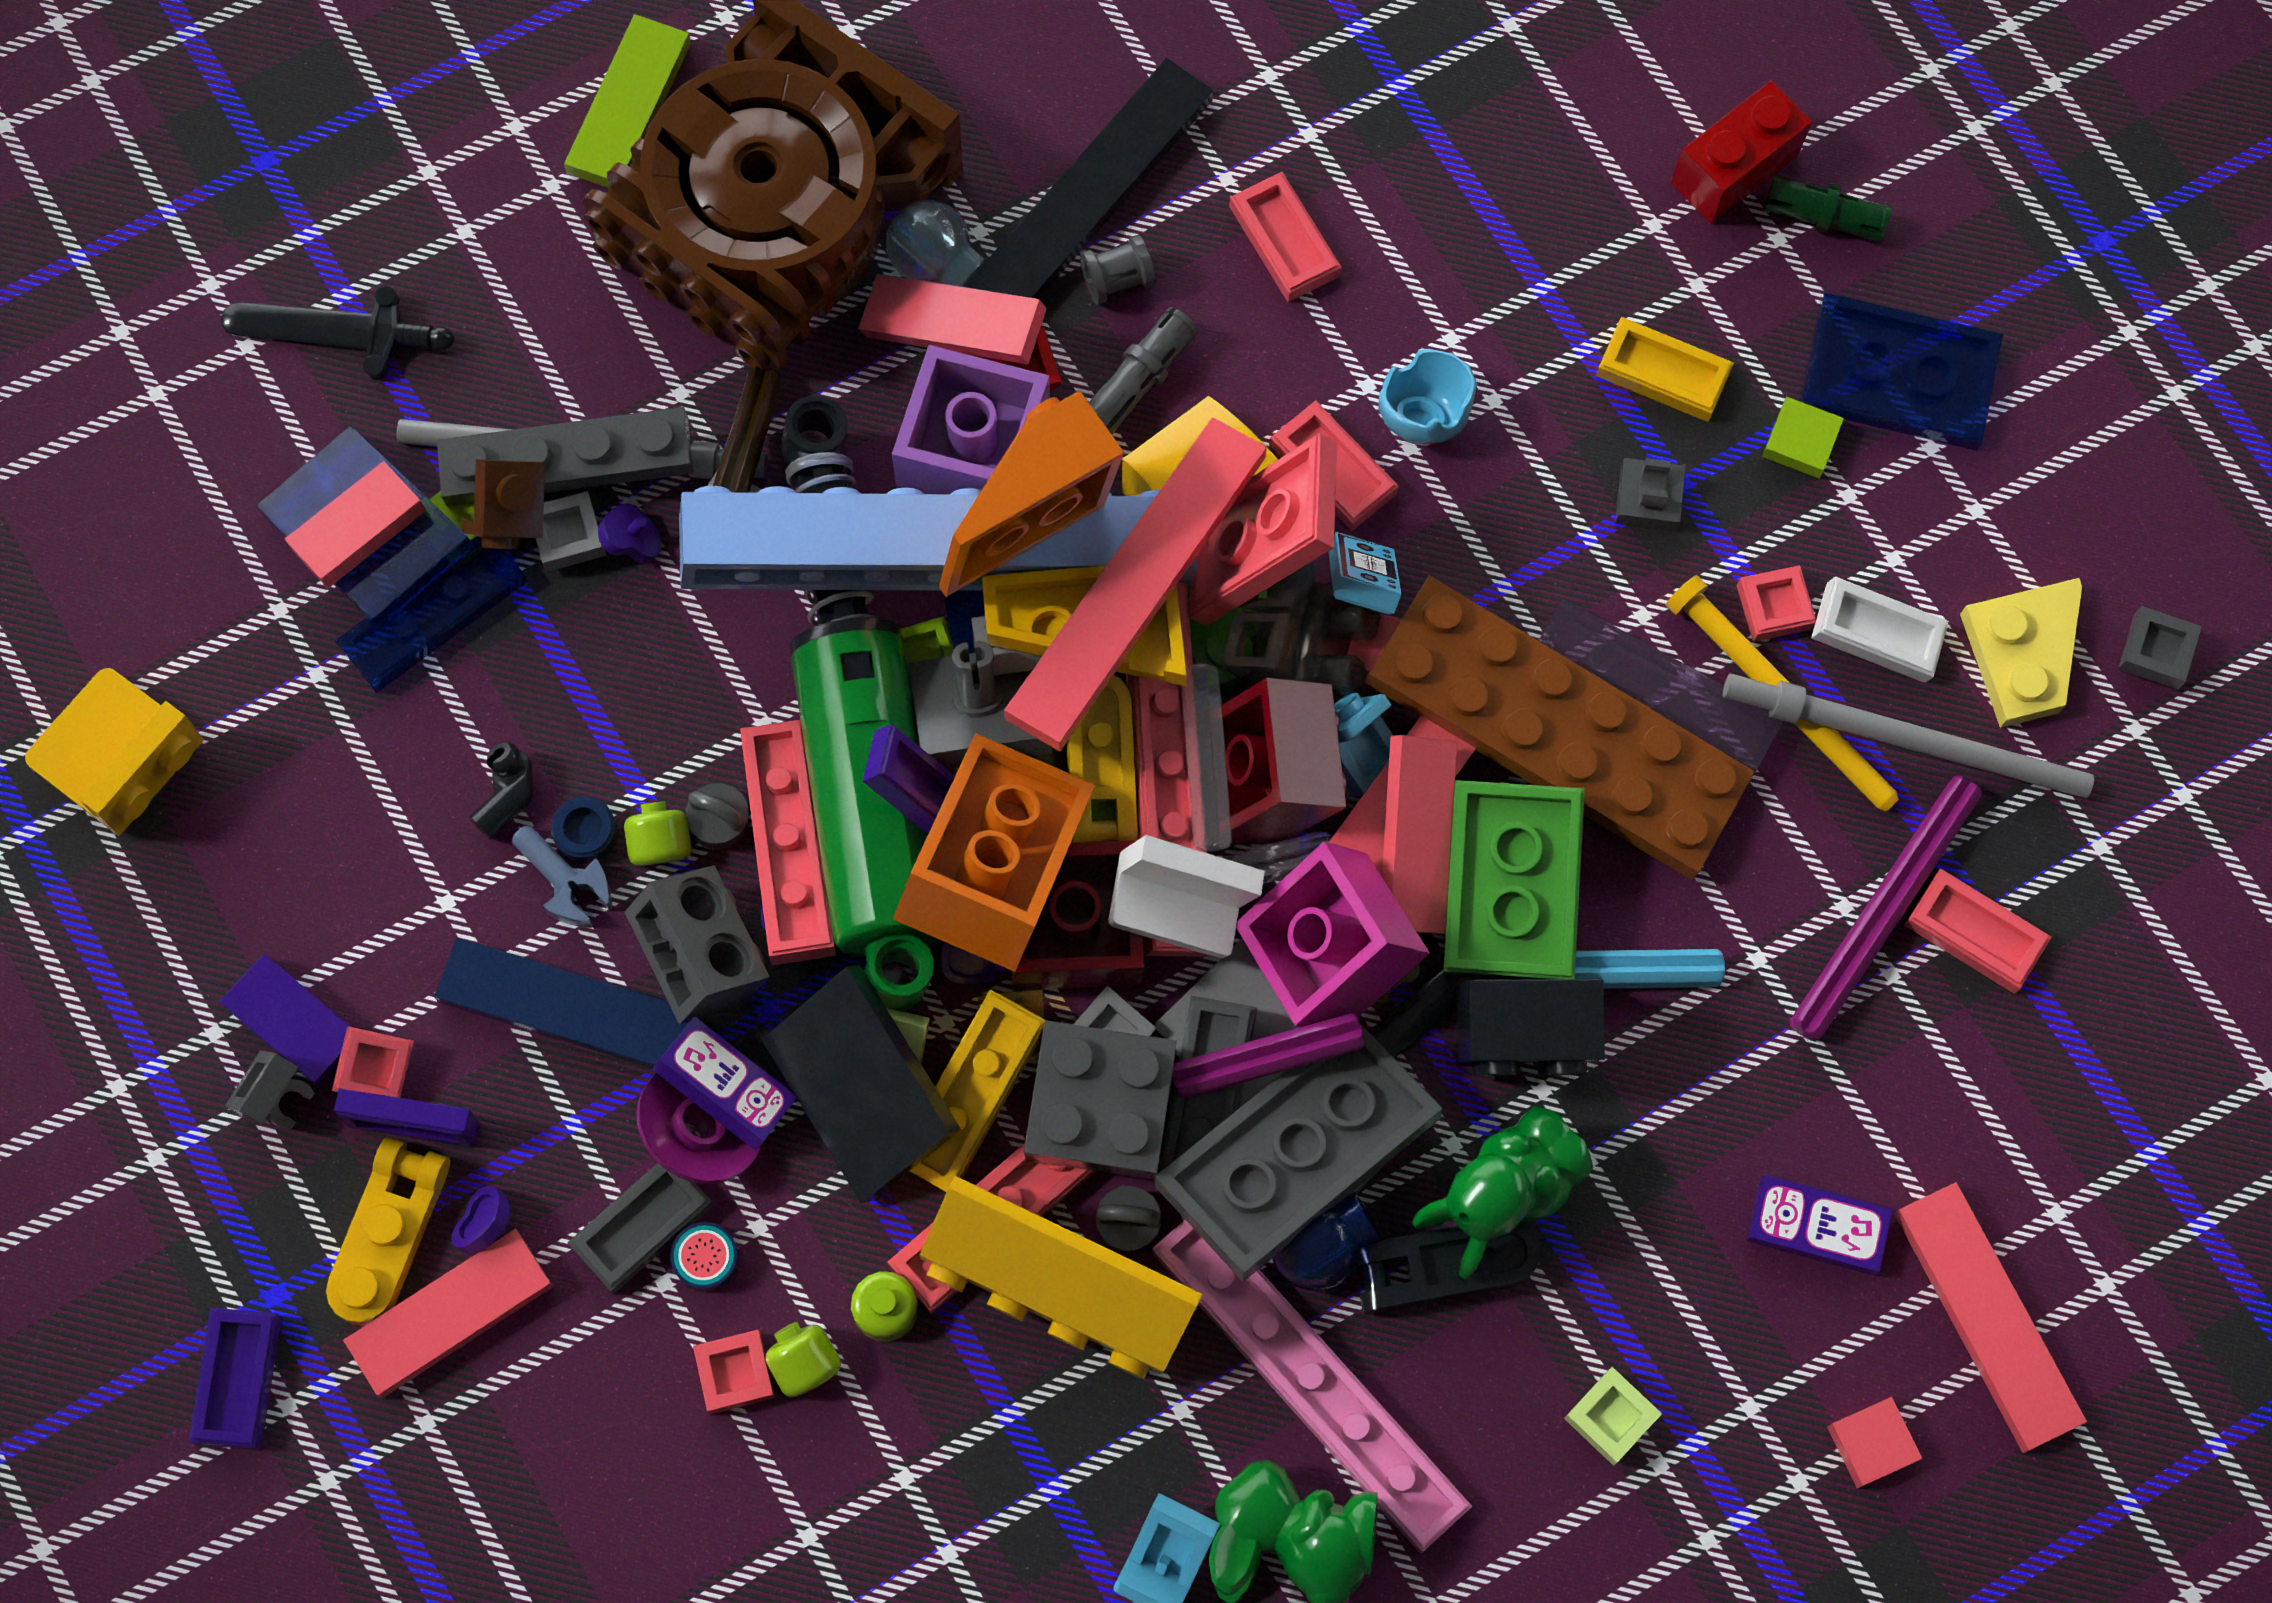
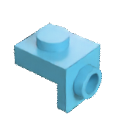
(1362, 739)
(1166, 1554)

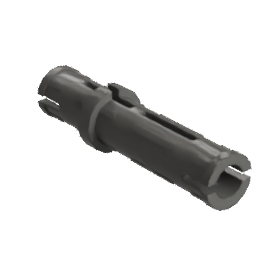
(1143, 367)

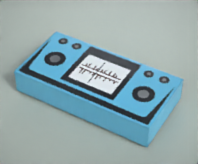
(1364, 573)

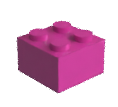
(1331, 936)

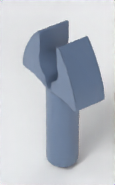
(563, 878)

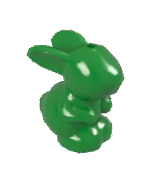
(1515, 1178)
(1319, 1543)

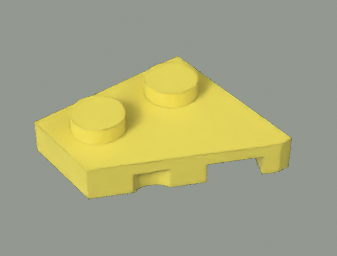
(2025, 649)

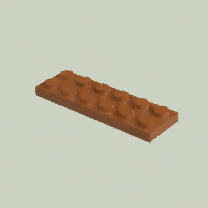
(1560, 726)

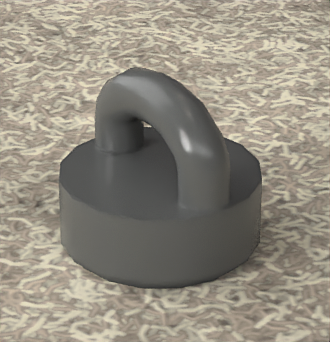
(717, 816)
(1128, 1220)

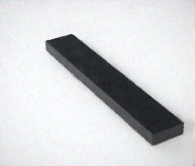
(1095, 184)

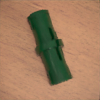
(1828, 208)

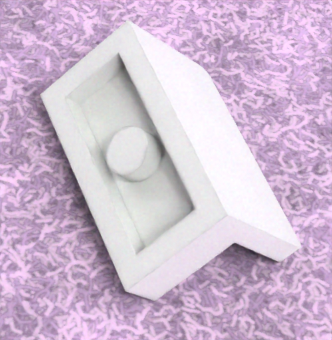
(1181, 895)

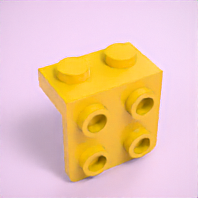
(113, 749)

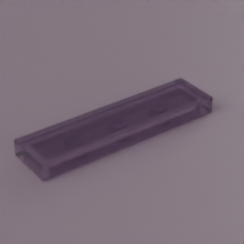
(1662, 684)

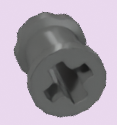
(1117, 269)

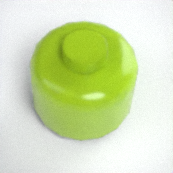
(657, 835)
(884, 1306)
(802, 1359)

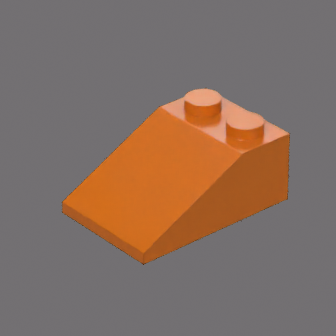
(1043, 484)
(993, 852)

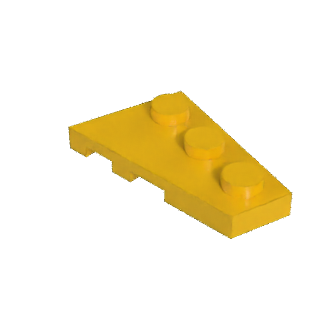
(1032, 607)

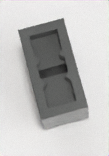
(697, 944)

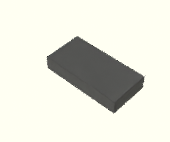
(639, 1226)

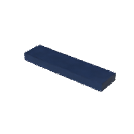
(557, 1003)

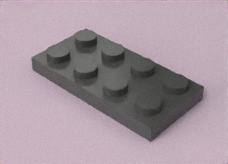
(1296, 1152)

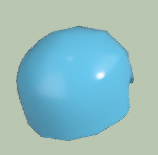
(1428, 397)

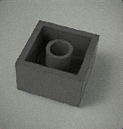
(1100, 1100)

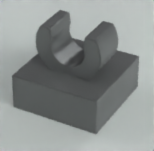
(1650, 494)
(262, 1088)

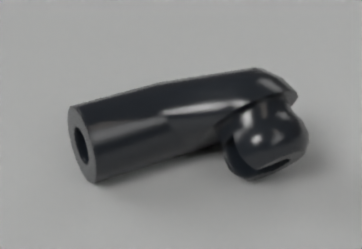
(511, 789)

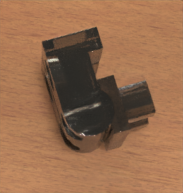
(1301, 636)

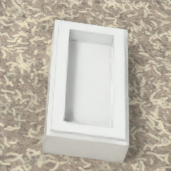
(1880, 629)

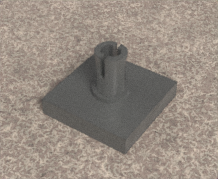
(963, 698)

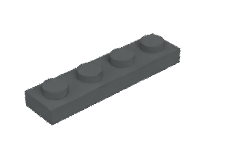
(575, 452)

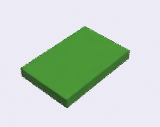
(1514, 881)

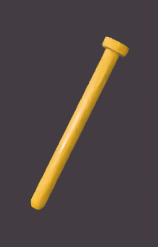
(1757, 667)

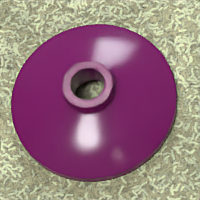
(703, 1160)

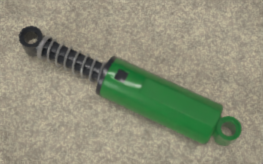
(848, 685)

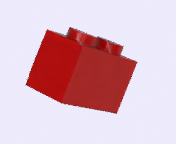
(1740, 152)

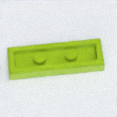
(627, 98)

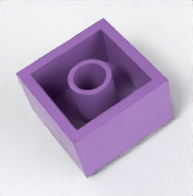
(962, 420)

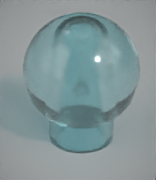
(932, 244)

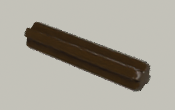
(748, 430)

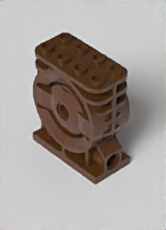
(767, 112)

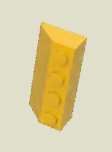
(1058, 1277)

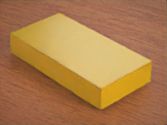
(1664, 369)

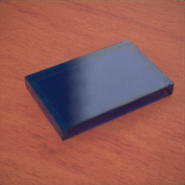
(1901, 371)
(399, 567)

